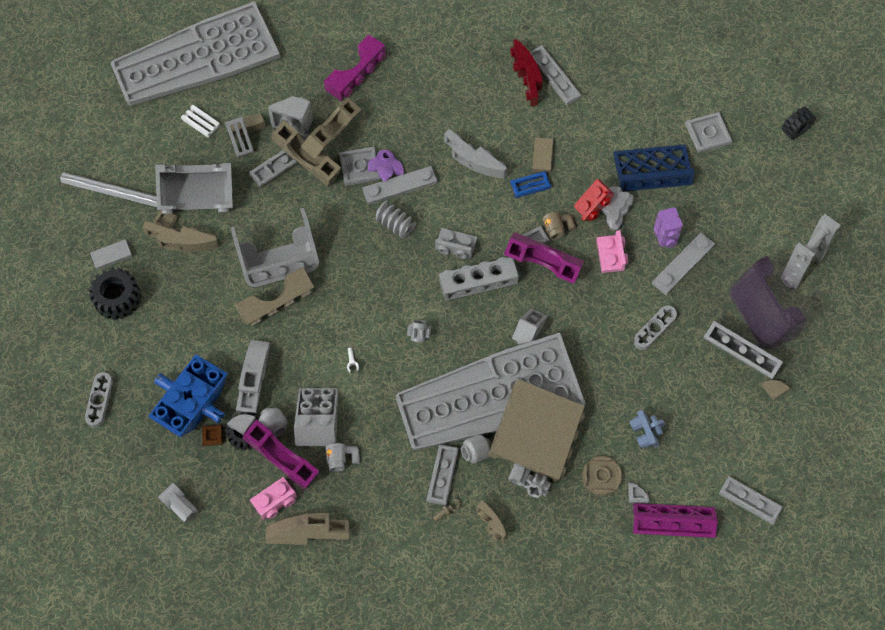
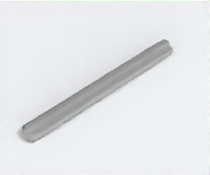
(109, 189)

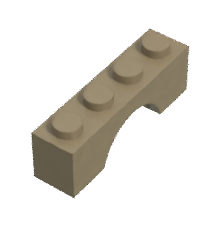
(331, 128)
(290, 141)
(296, 284)

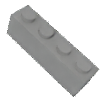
(742, 350)

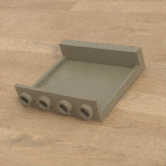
(537, 430)

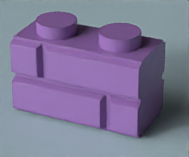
(668, 227)

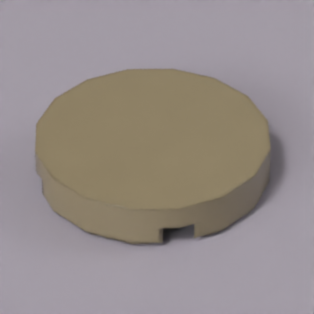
(602, 475)

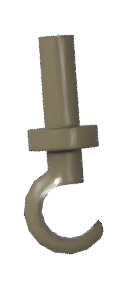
(446, 511)

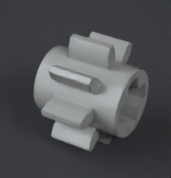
(419, 331)
(537, 485)

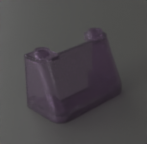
(762, 311)

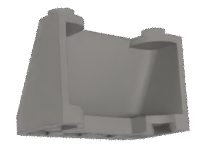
(194, 187)

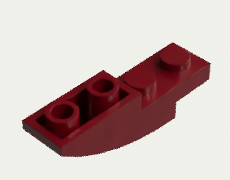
(527, 69)

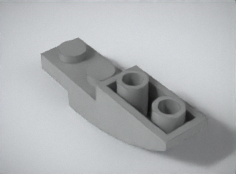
(479, 160)
(252, 376)

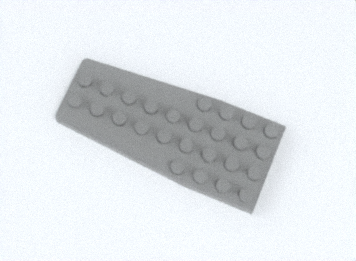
(196, 55)
(476, 395)

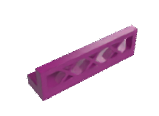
(674, 522)

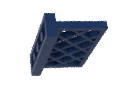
(655, 178)

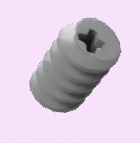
(394, 221)

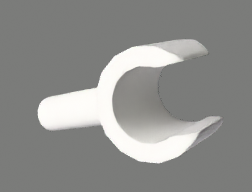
(351, 360)

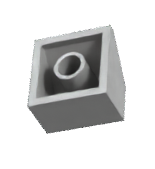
(294, 111)

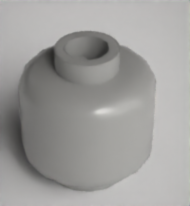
(274, 420)
(476, 448)

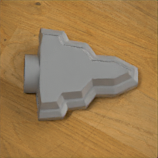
(617, 208)

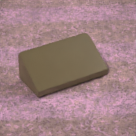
(252, 123)

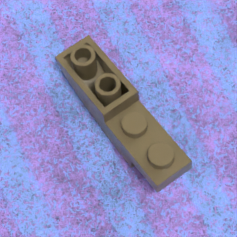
(186, 240)
(299, 528)

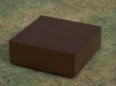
(212, 435)

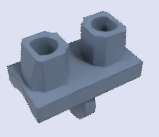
(642, 421)

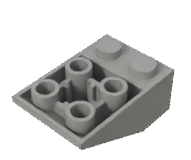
(316, 417)

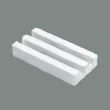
(190, 113)

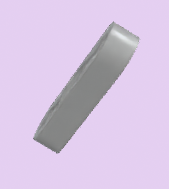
(660, 314)
(91, 412)

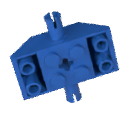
(177, 410)

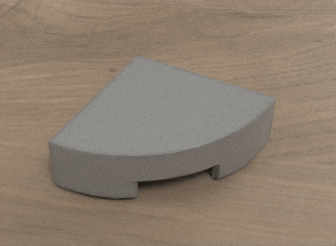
(241, 423)
(637, 494)

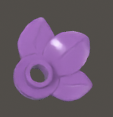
(384, 166)

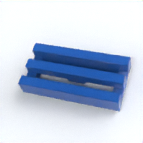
(531, 190)

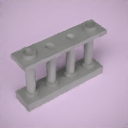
(812, 252)

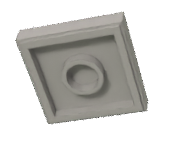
(708, 132)
(355, 166)

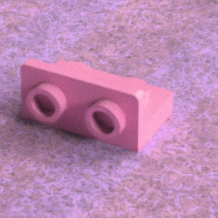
(611, 253)
(274, 498)

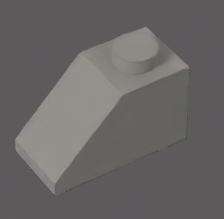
(529, 326)

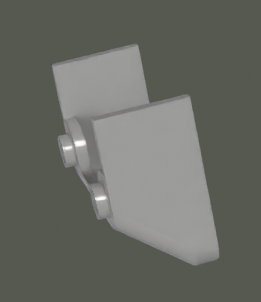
(278, 262)

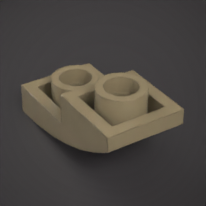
(495, 526)

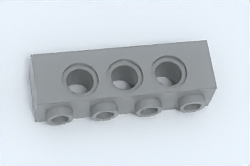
(473, 286)

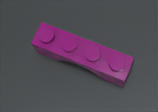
(341, 83)
(527, 249)
(273, 450)

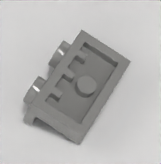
(455, 243)

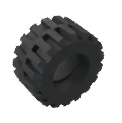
(115, 307)

